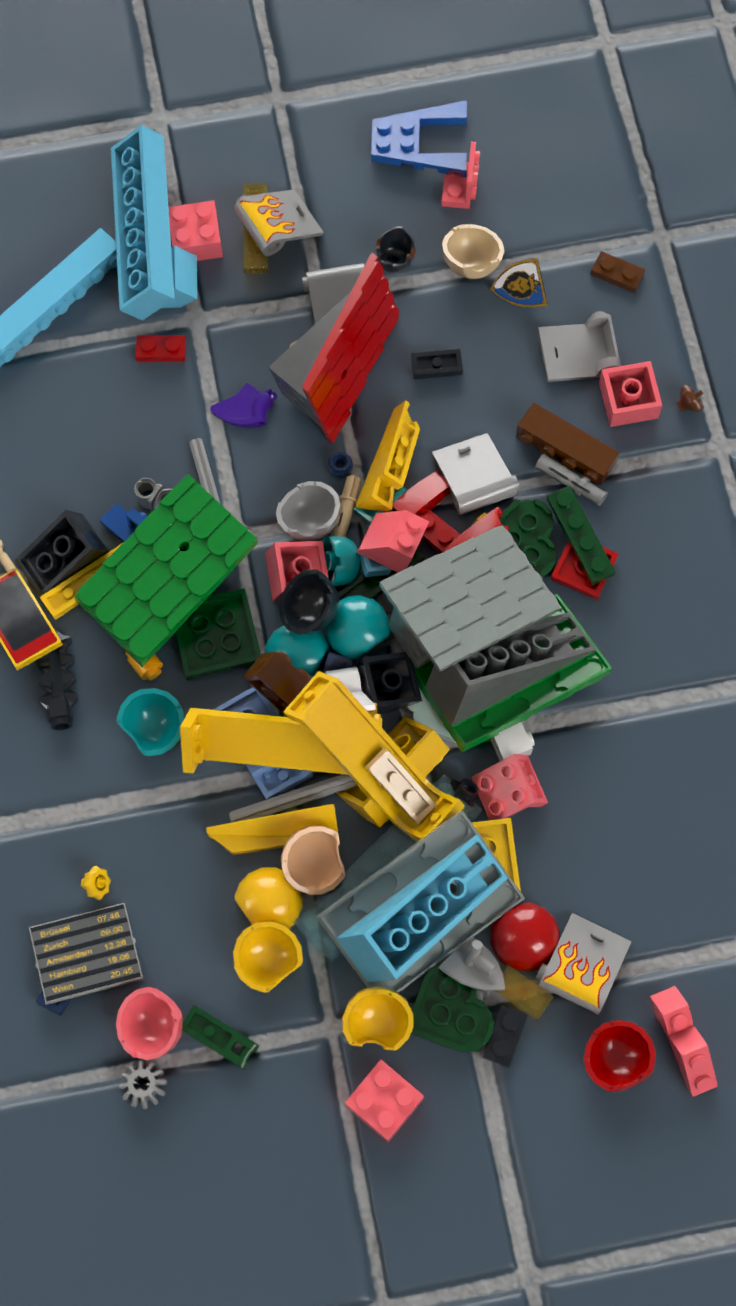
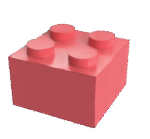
(196, 229)
(630, 394)
(384, 1101)

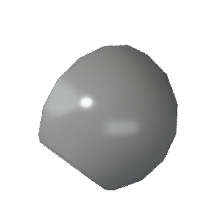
(309, 511)

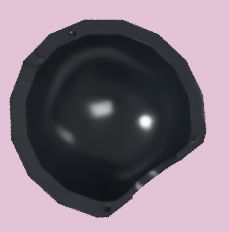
(309, 603)

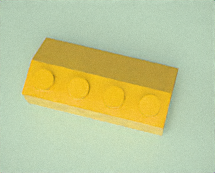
(422, 748)

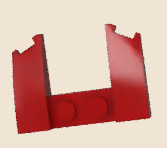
(438, 534)

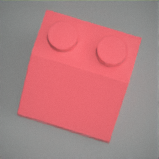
(393, 539)
(289, 559)

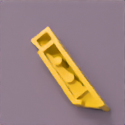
(390, 462)
(270, 831)

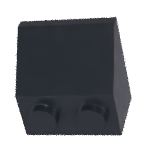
(389, 681)

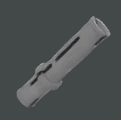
(580, 485)

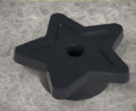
(465, 790)

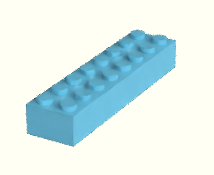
(142, 223)

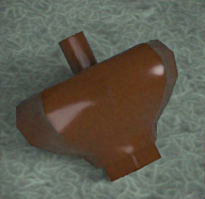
(690, 399)

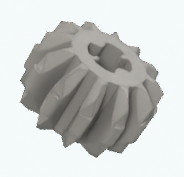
(145, 1074)

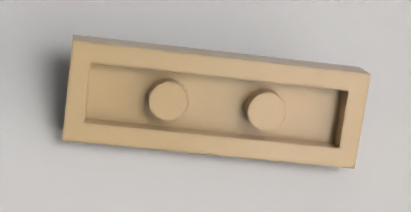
(400, 786)

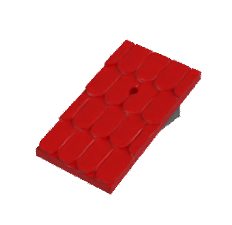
(334, 357)

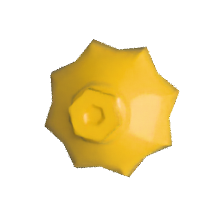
(96, 883)

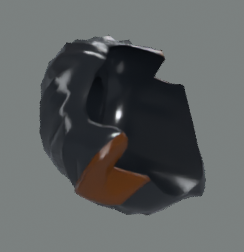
(395, 249)

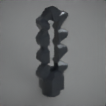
(59, 707)

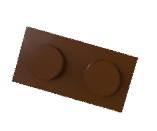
(617, 272)

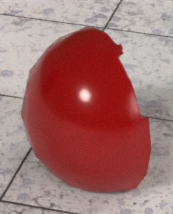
(525, 937)
(619, 1056)

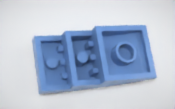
(270, 780)

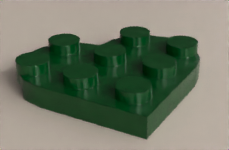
(531, 527)
(451, 1014)

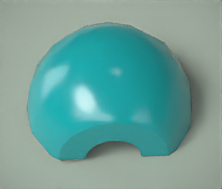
(357, 627)
(304, 650)
(151, 720)

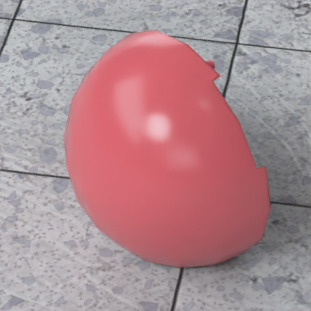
(148, 1024)

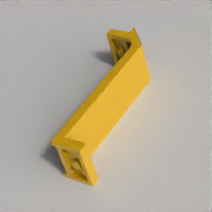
(354, 740)
(253, 741)

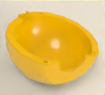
(269, 897)
(266, 955)
(378, 1017)

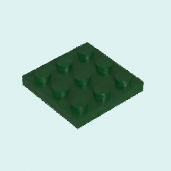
(218, 636)

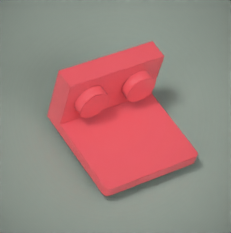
(460, 190)
(509, 787)

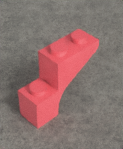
(686, 1042)

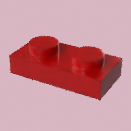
(161, 348)

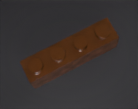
(567, 444)

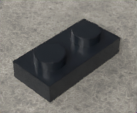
(436, 364)
(505, 1036)

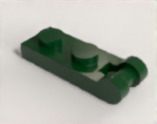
(218, 1036)

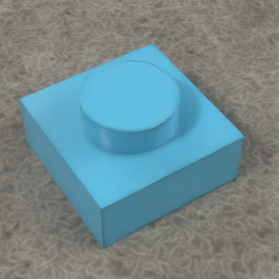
(373, 568)

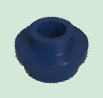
(340, 457)

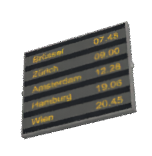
(85, 953)

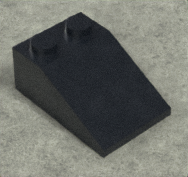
(60, 552)

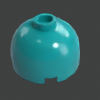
(341, 560)

